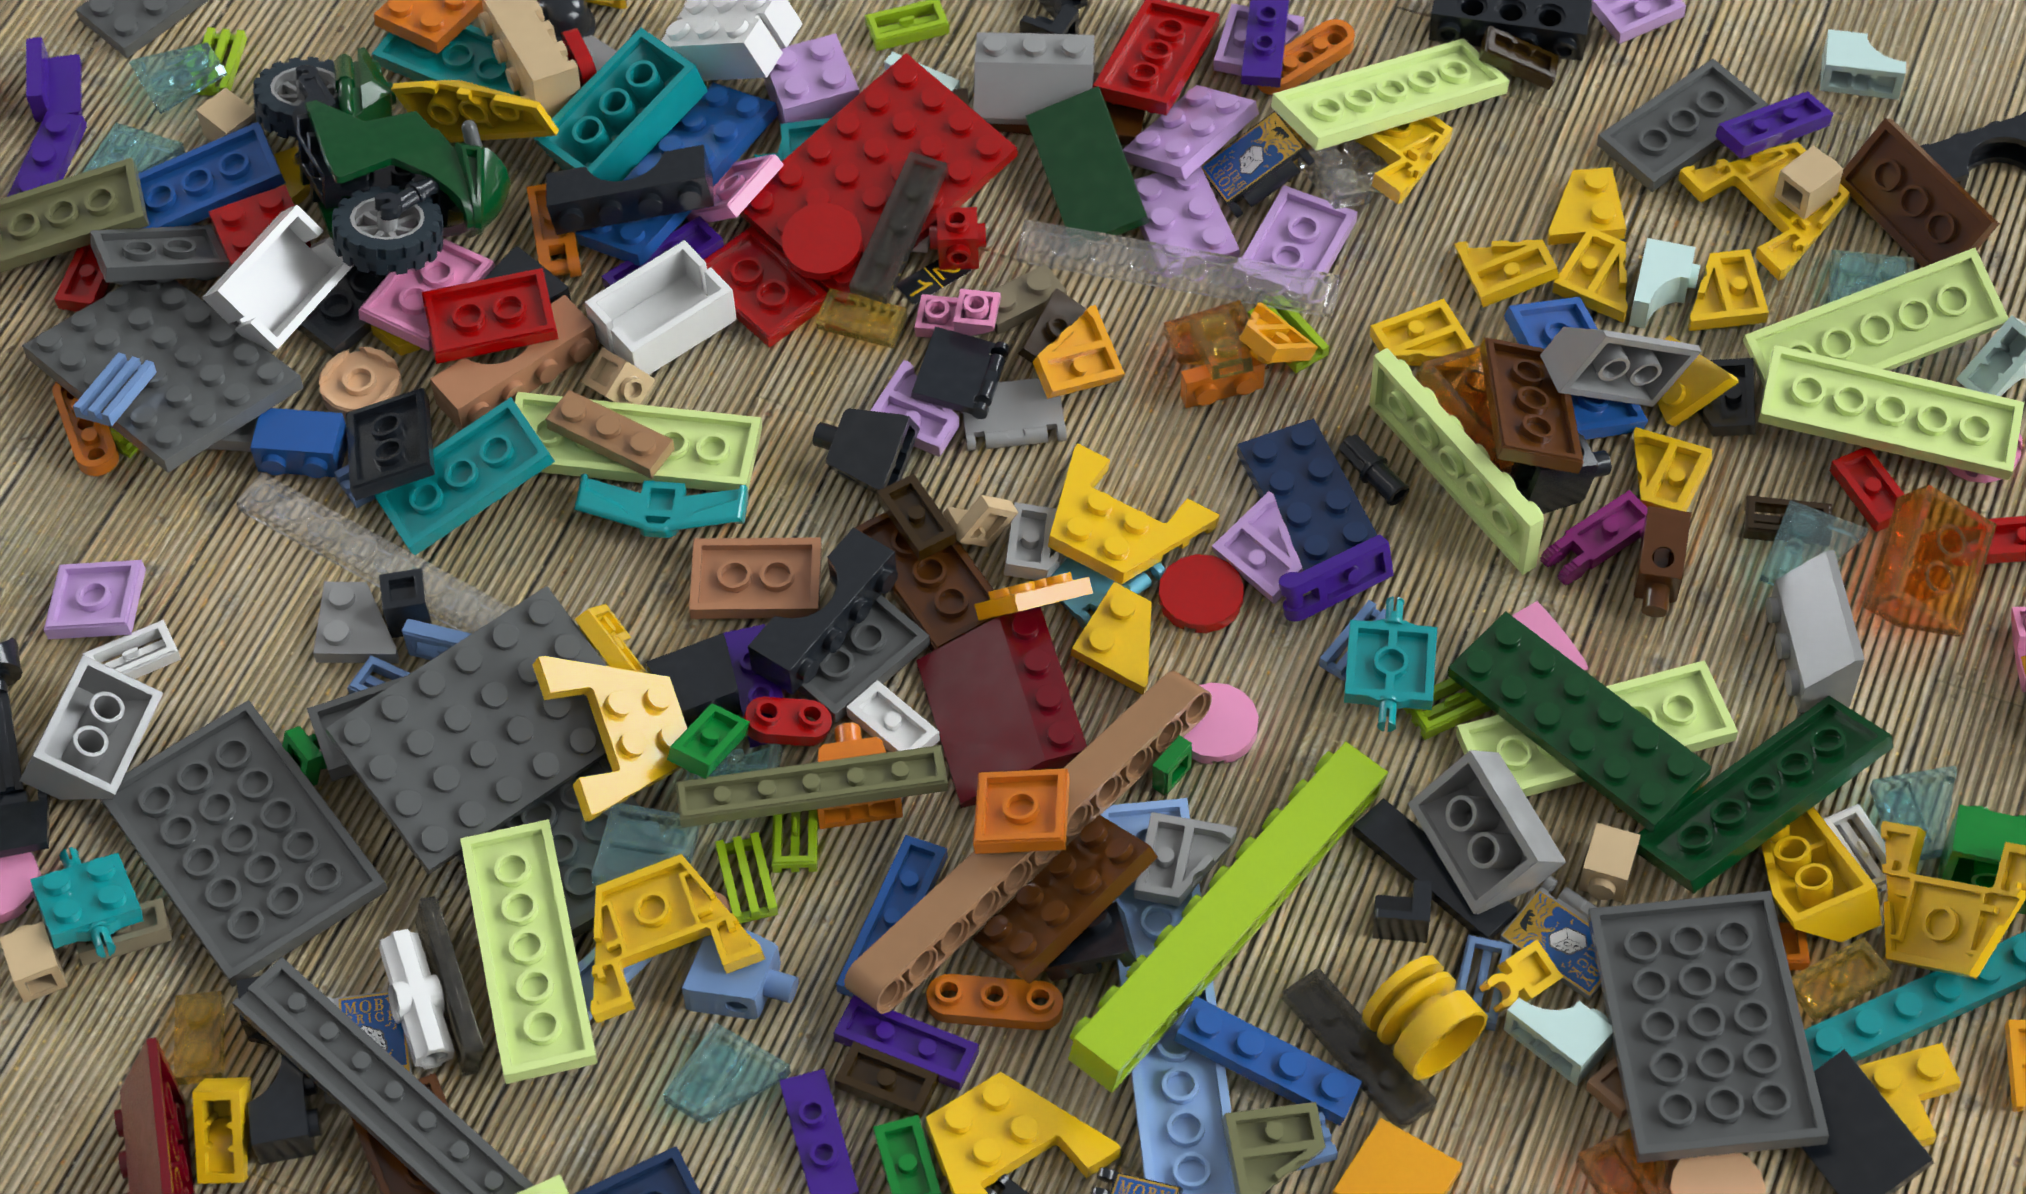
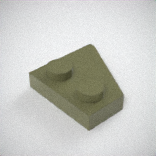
(1271, 1144)

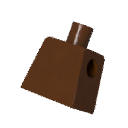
(1661, 559)

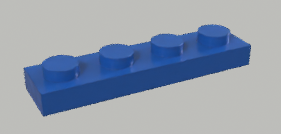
(906, 883)
(1267, 1060)

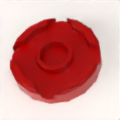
(822, 241)
(1201, 593)

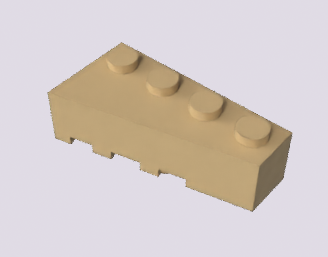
(531, 52)

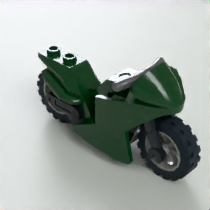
(376, 175)

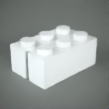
(733, 36)
(278, 280)
(662, 309)

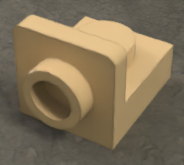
(617, 379)
(982, 521)

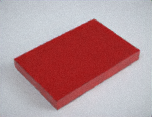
(765, 288)
(489, 315)

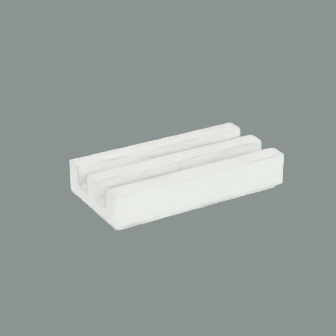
(140, 661)
(1857, 845)

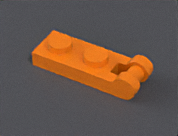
(546, 239)

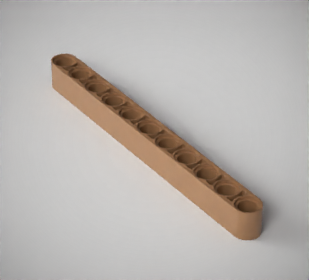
(988, 881)

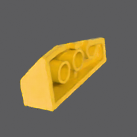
(496, 113)
(1819, 881)

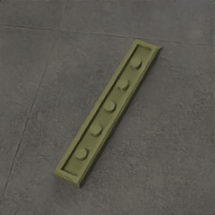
(811, 786)

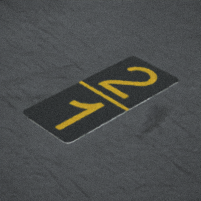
(928, 281)

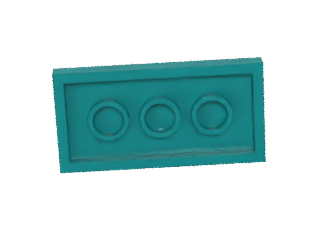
(465, 58)
(470, 475)

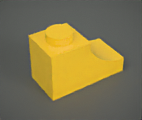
(222, 1129)

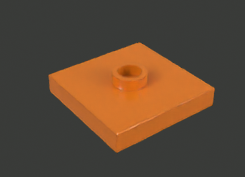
(1021, 811)

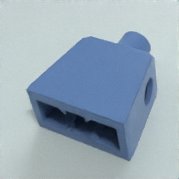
(739, 992)

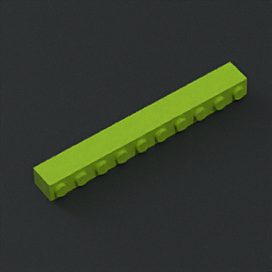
(1225, 917)

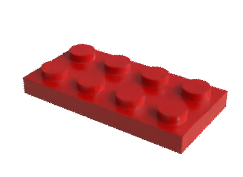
(1157, 55)

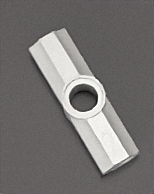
(416, 999)

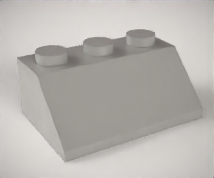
(1029, 72)
(1615, 364)
(1815, 633)
(91, 734)
(1486, 831)

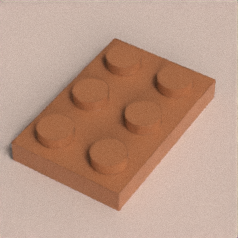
(755, 578)

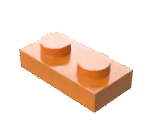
(1201, 389)

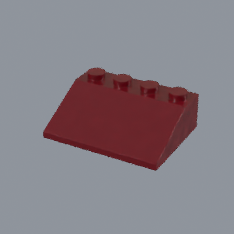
(1001, 701)
(154, 1127)

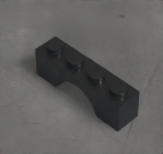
(1994, 143)
(674, 185)
(793, 648)
(281, 1117)

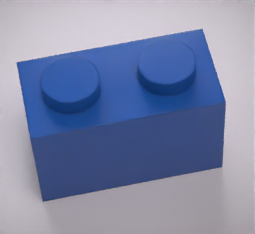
(299, 442)

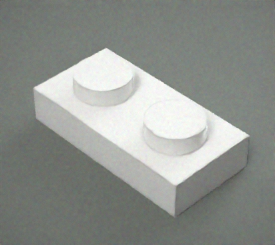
(891, 719)

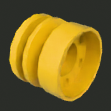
(1424, 1017)

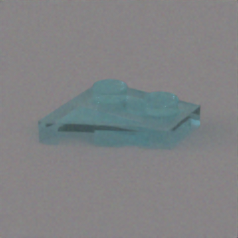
(1918, 801)
(723, 1075)

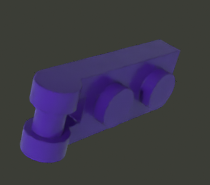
(1336, 578)

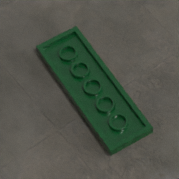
(1579, 722)
(1763, 793)

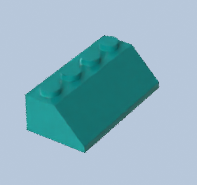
(624, 109)

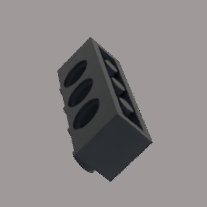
(1548, 24)

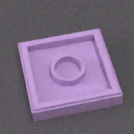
(95, 599)

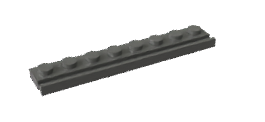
(374, 1086)

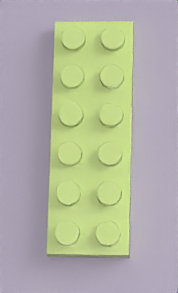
(1389, 94)
(1893, 319)
(1891, 412)
(708, 454)
(1456, 461)
(1677, 700)
(528, 952)

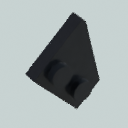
(1735, 409)
(1100, 942)

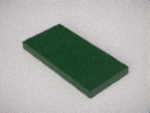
(1087, 165)

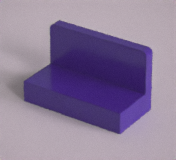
(52, 81)

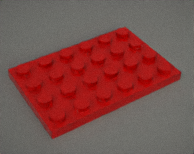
(865, 147)

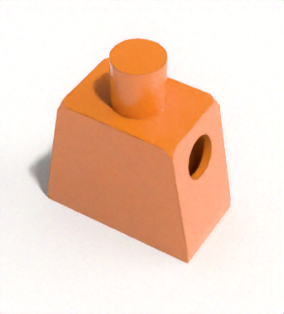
(848, 745)

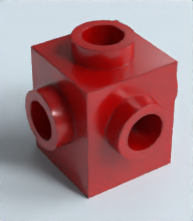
(957, 238)

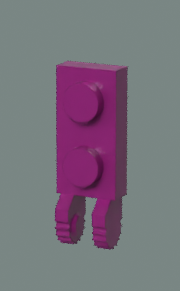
(1598, 537)

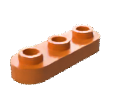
(1317, 50)
(86, 443)
(1012, 1011)

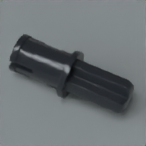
(1373, 469)

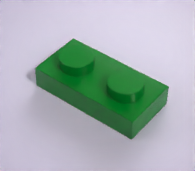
(708, 741)
(906, 1157)

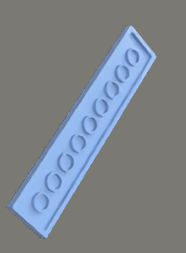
(1174, 1088)

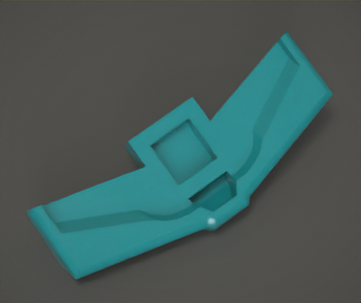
(661, 506)

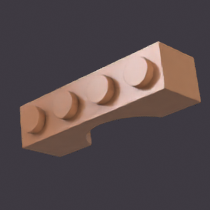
(473, 389)

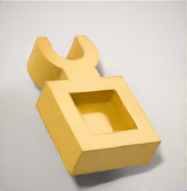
(1523, 975)

